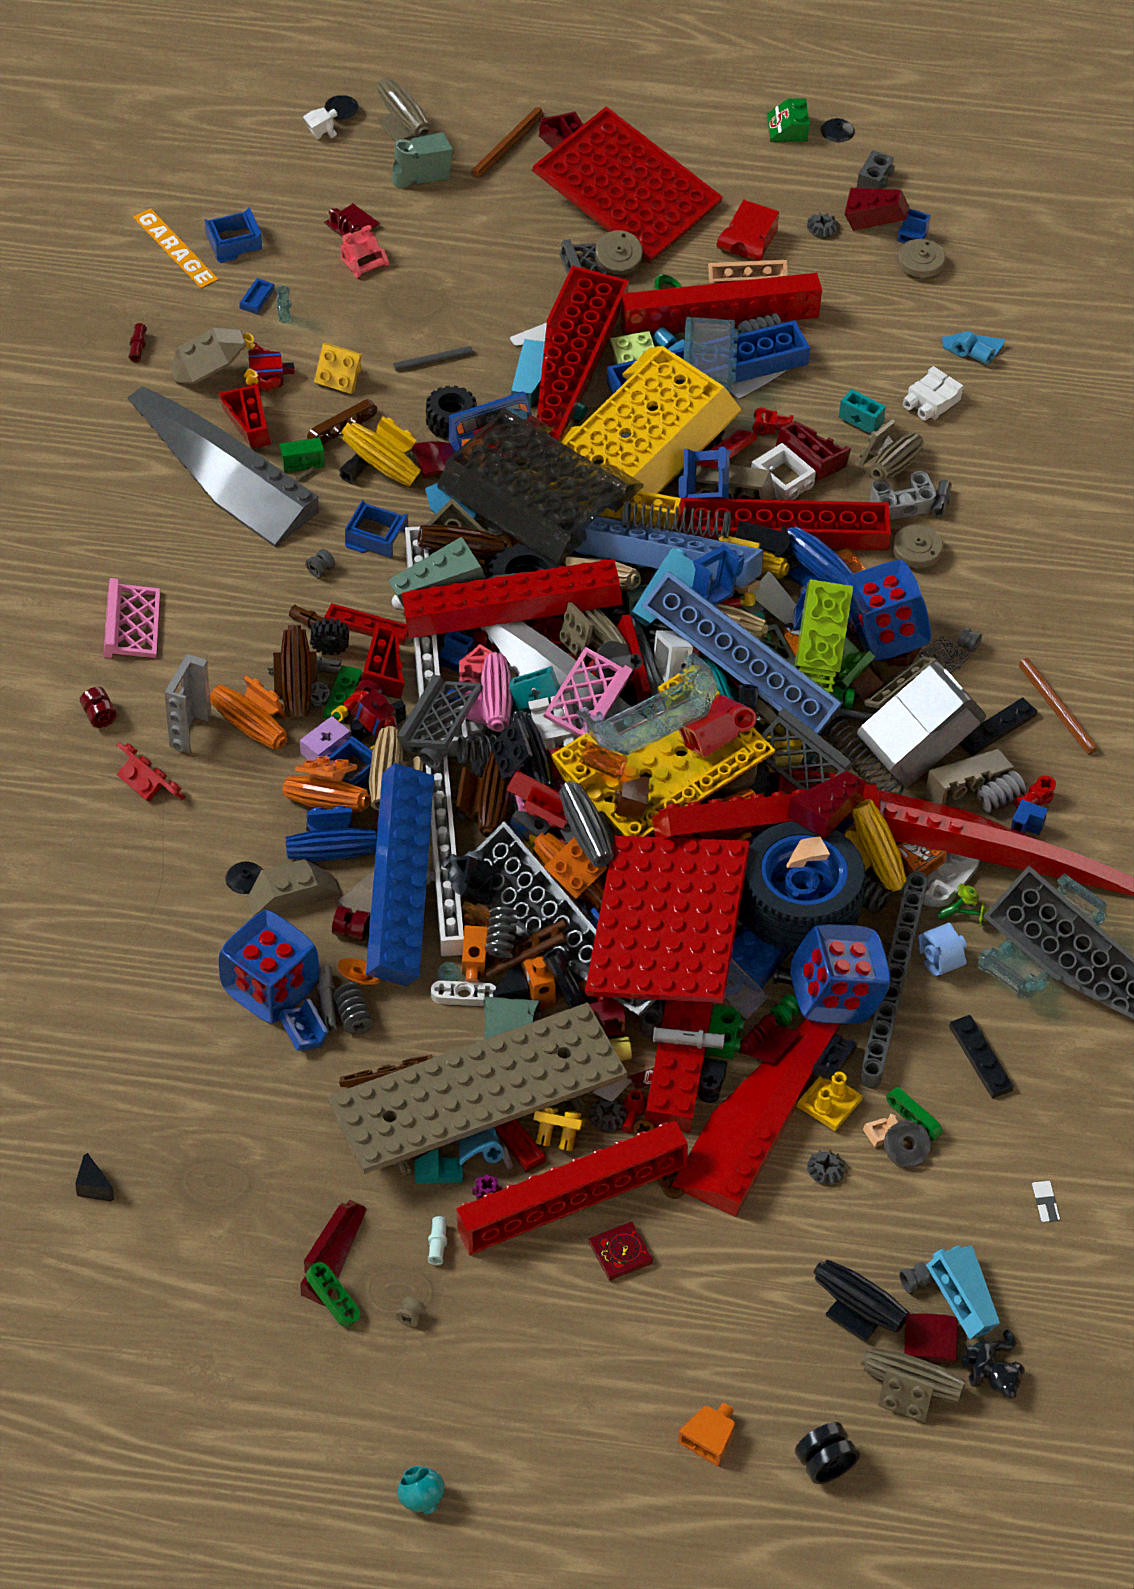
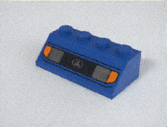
(465, 422)

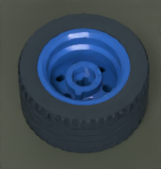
(790, 908)

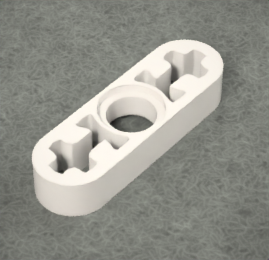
(457, 986)

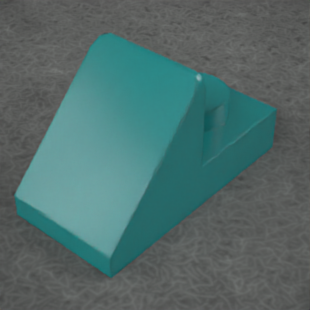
(437, 1170)

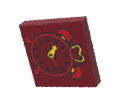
(620, 1251)

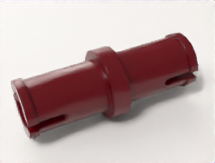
(137, 342)

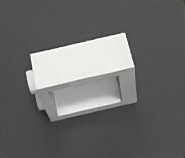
(778, 456)
(670, 663)

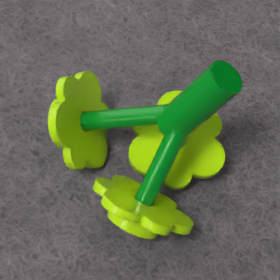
(968, 896)

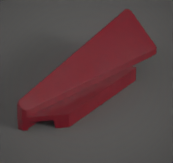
(333, 1245)

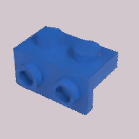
(304, 1026)

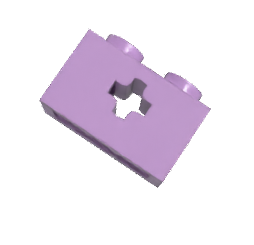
(324, 739)

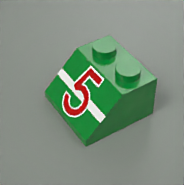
(789, 121)

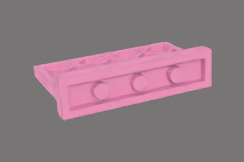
(113, 621)
(607, 698)

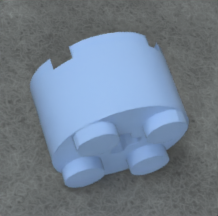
(942, 949)

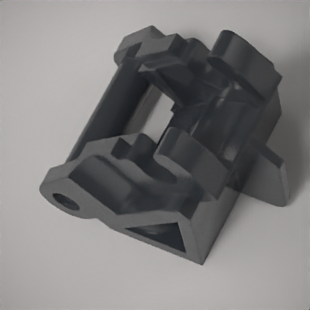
(471, 876)

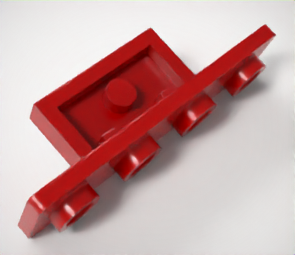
(142, 777)
(539, 798)

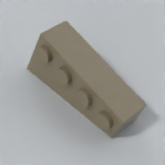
(743, 482)
(959, 781)

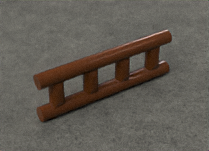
(536, 948)

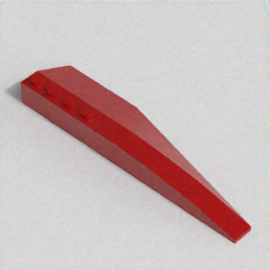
(575, 342)
(982, 839)
(750, 1123)

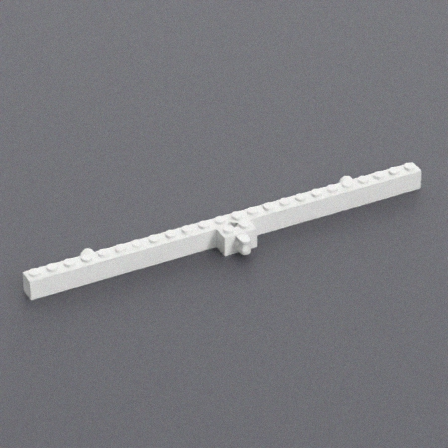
(442, 825)

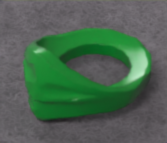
(666, 279)

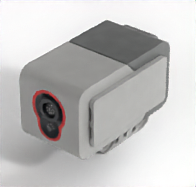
(921, 724)

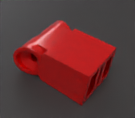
(750, 231)
(719, 727)

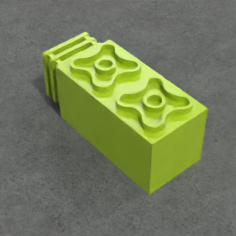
(823, 631)

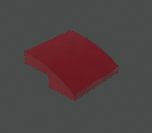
(432, 457)
(932, 1337)

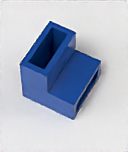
(914, 227)
(455, 649)
(1029, 818)

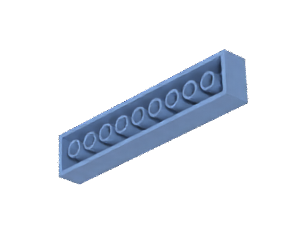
(649, 548)
(740, 652)

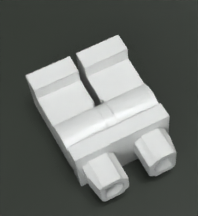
(933, 394)
(552, 734)

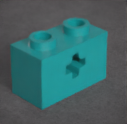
(862, 411)
(542, 680)

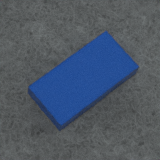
(256, 296)

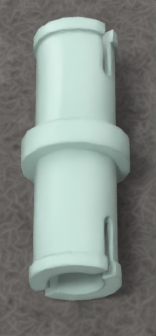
(437, 1240)

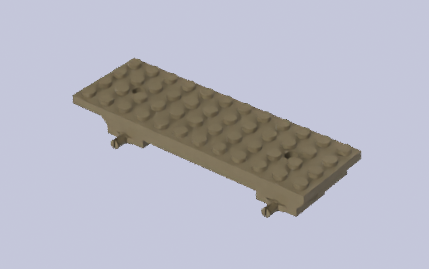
(476, 1088)

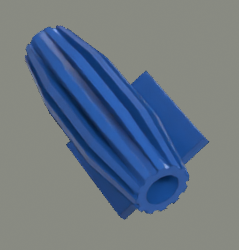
(817, 560)
(330, 837)

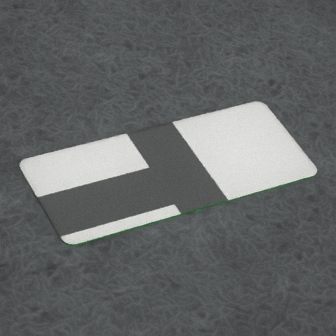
(1045, 1201)

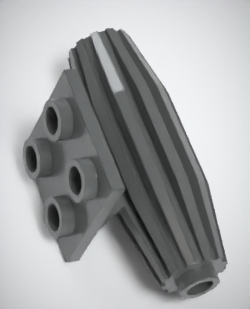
(586, 825)

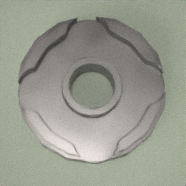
(896, 1150)

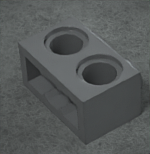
(876, 171)

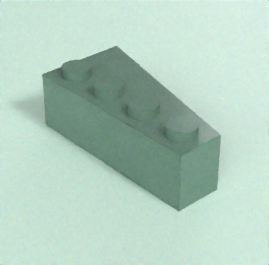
(444, 567)

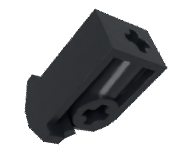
(769, 539)

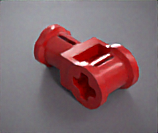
(770, 421)
(1040, 792)

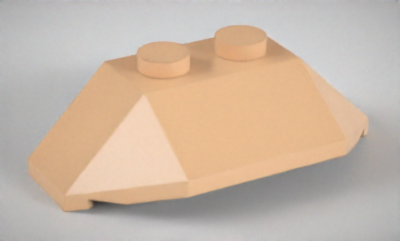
(746, 270)

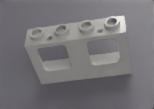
(190, 703)

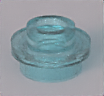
(448, 967)

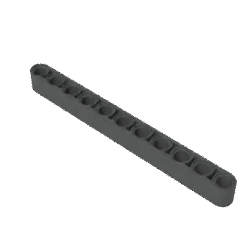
(898, 969)

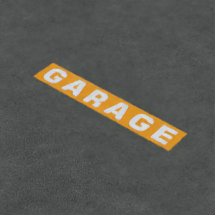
(175, 248)

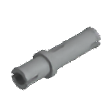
(326, 989)
(688, 1038)

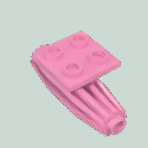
(495, 701)

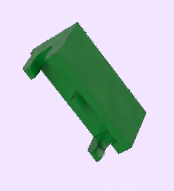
(302, 455)

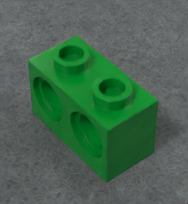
(730, 1030)

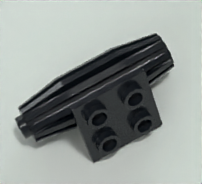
(523, 749)
(859, 1302)

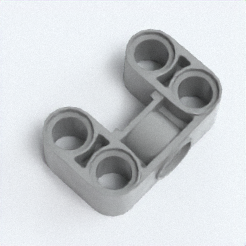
(908, 502)

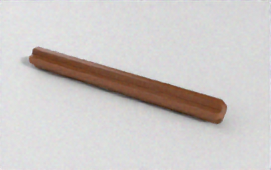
(496, 153)
(1057, 706)

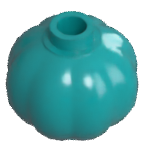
(421, 1489)

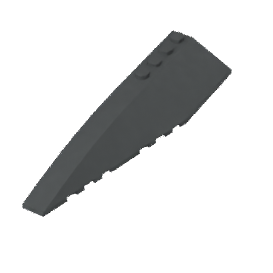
(229, 471)
(541, 901)
(1065, 941)

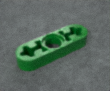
(912, 1111)
(332, 1305)

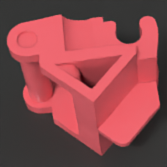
(360, 245)
(472, 665)

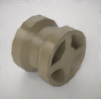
(410, 1311)

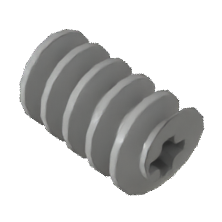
(1000, 791)

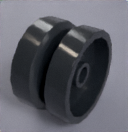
(827, 1453)

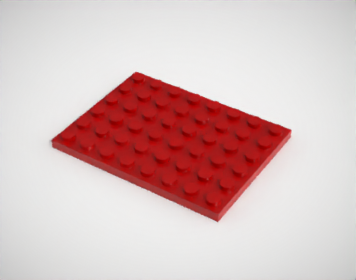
(627, 182)
(668, 919)

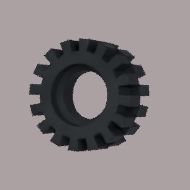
(320, 640)

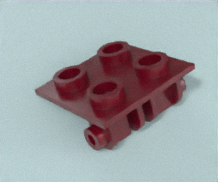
(349, 220)
(767, 1040)

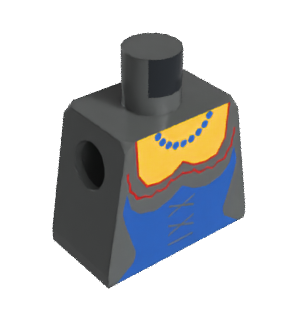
(529, 826)

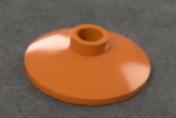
(356, 971)

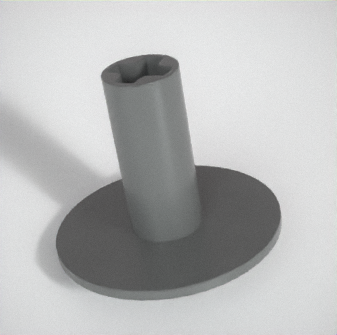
(620, 655)

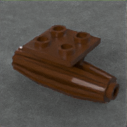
(482, 544)
(295, 671)
(484, 798)

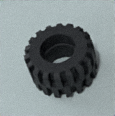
(445, 403)

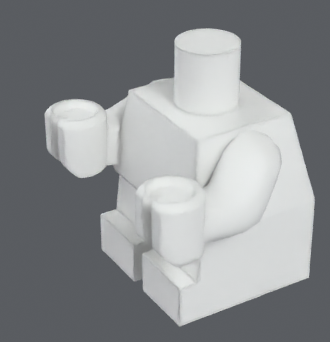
(320, 122)

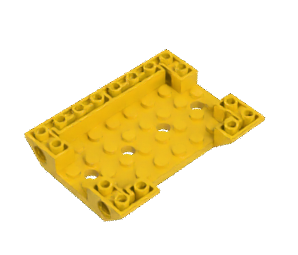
(686, 418)
(673, 776)

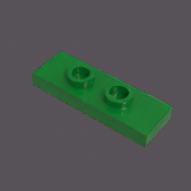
(344, 687)

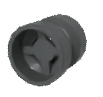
(320, 563)
(915, 1277)

